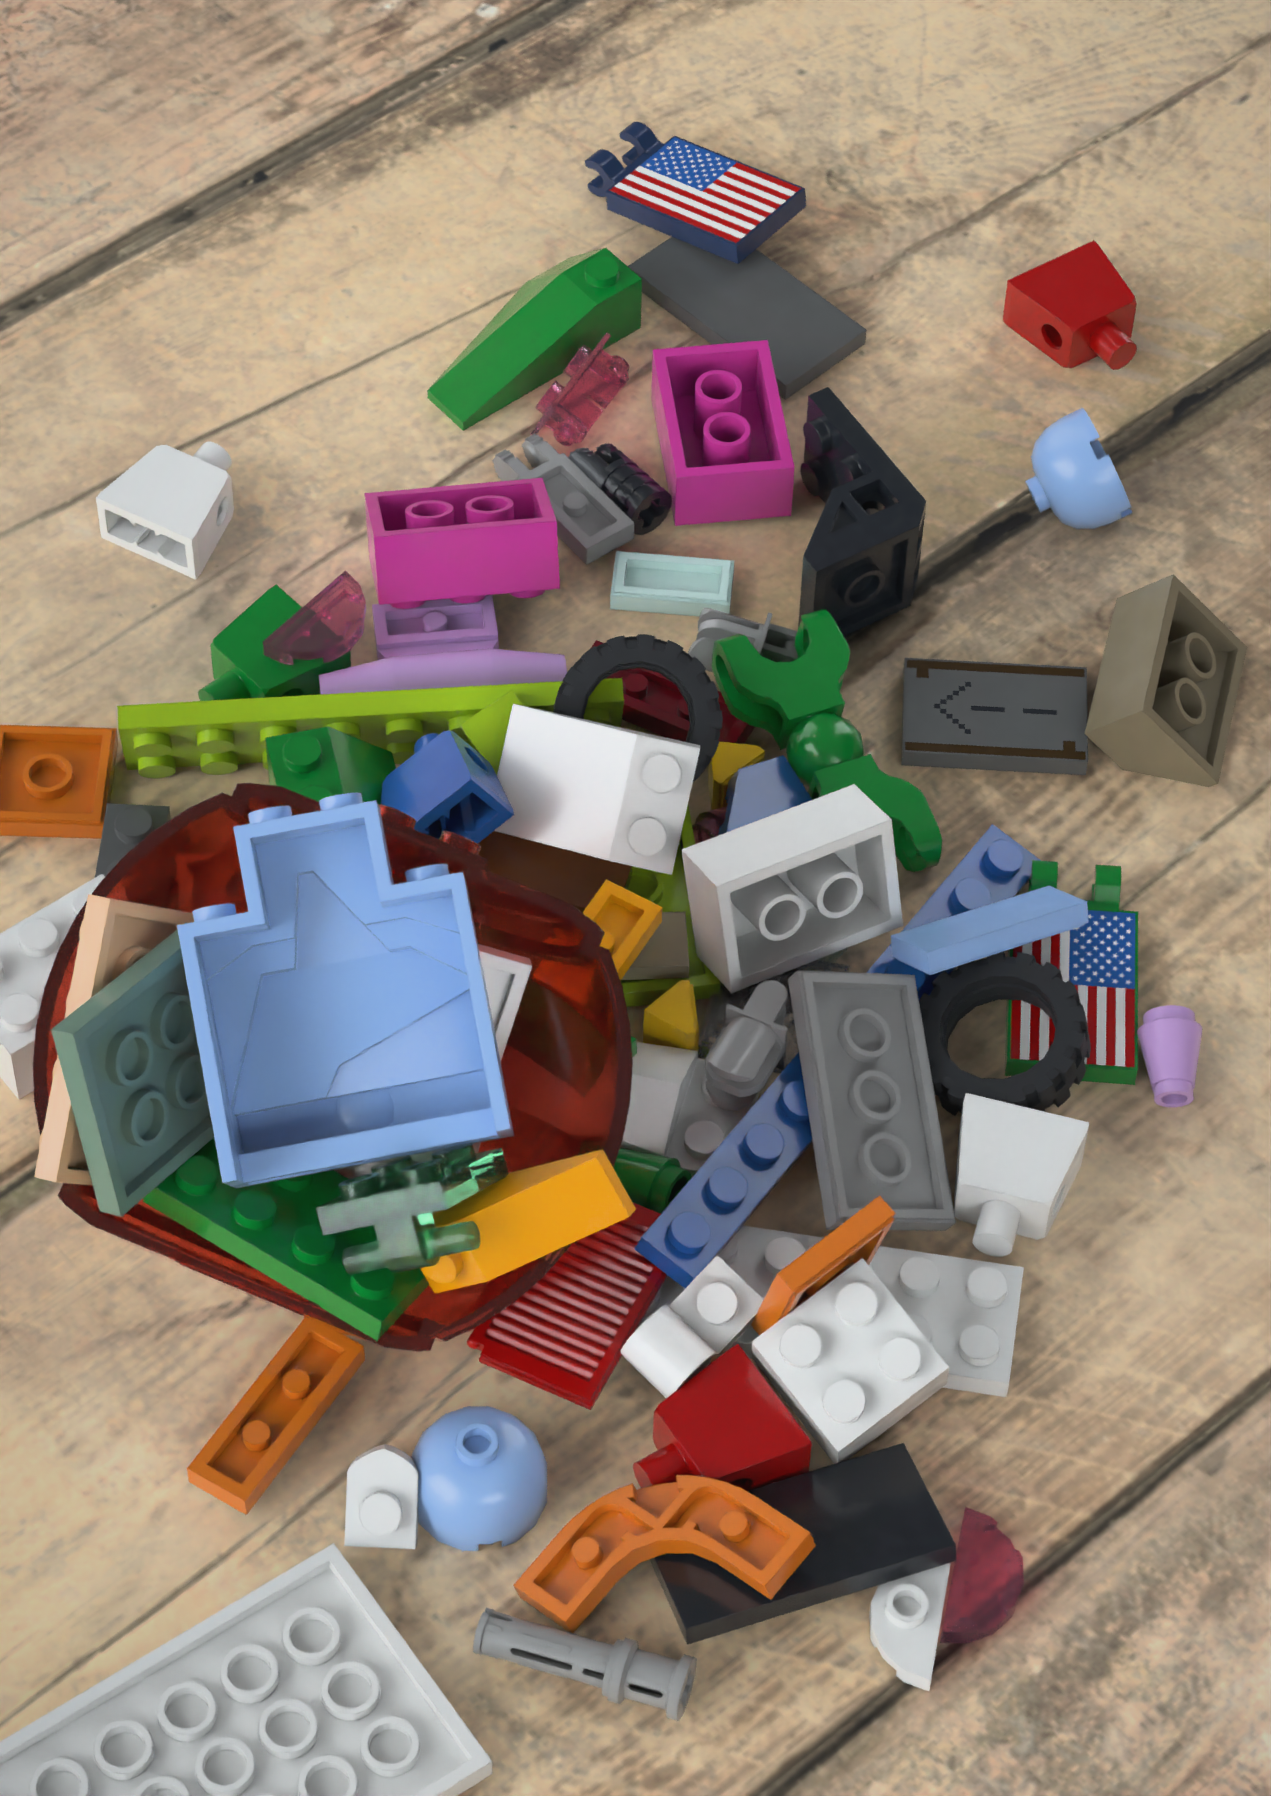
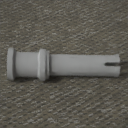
(618, 1668)

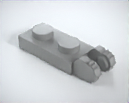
(583, 512)

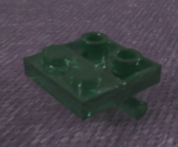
(400, 1206)

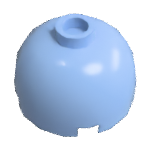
(1076, 475)
(479, 1478)

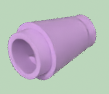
(1171, 1053)

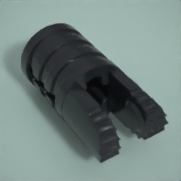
(625, 485)

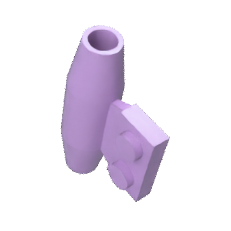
(441, 648)

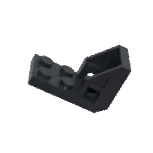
(871, 529)

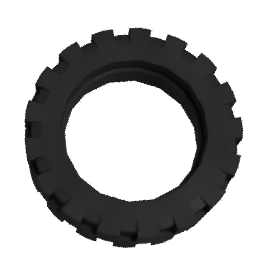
(657, 656)
(1006, 979)

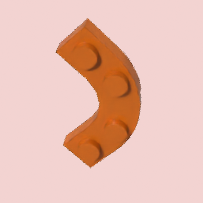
(667, 1518)

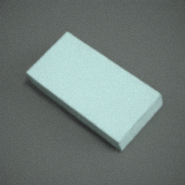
(671, 584)

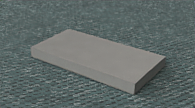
(871, 1097)

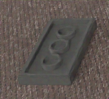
(748, 304)

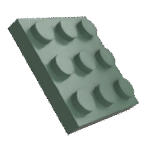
(136, 1078)

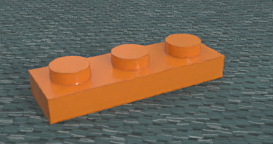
(276, 1415)

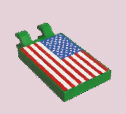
(1103, 969)

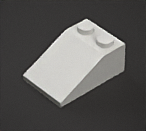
(596, 787)

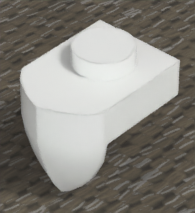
(382, 1500)

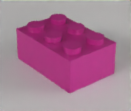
(722, 432)
(462, 542)

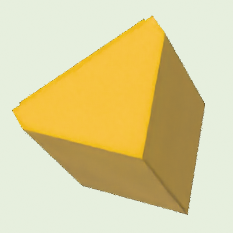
(725, 763)
(673, 1018)

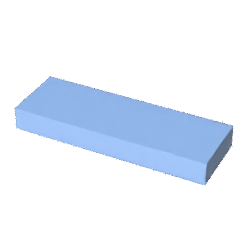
(989, 930)

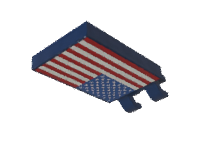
(694, 193)

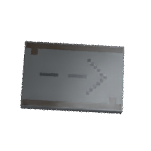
(994, 716)

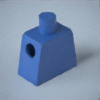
(448, 789)

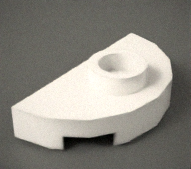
(907, 1623)

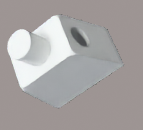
(170, 506)
(1013, 1170)

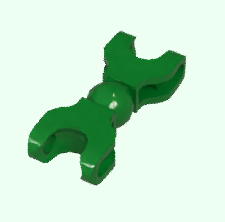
(803, 713)

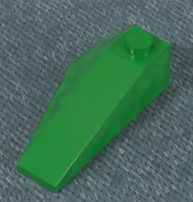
(540, 335)

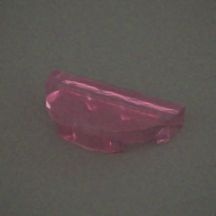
(323, 627)
(983, 1582)

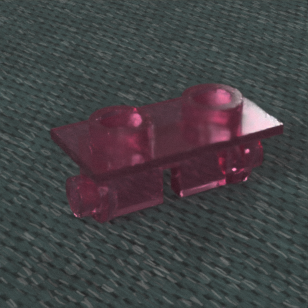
(592, 376)

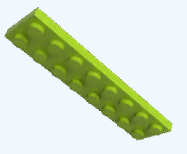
(234, 730)

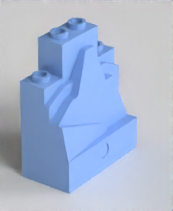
(340, 1006)

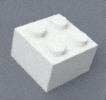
(850, 1362)

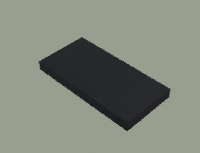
(868, 1529)

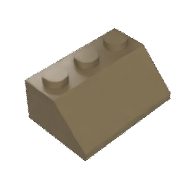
(1166, 685)

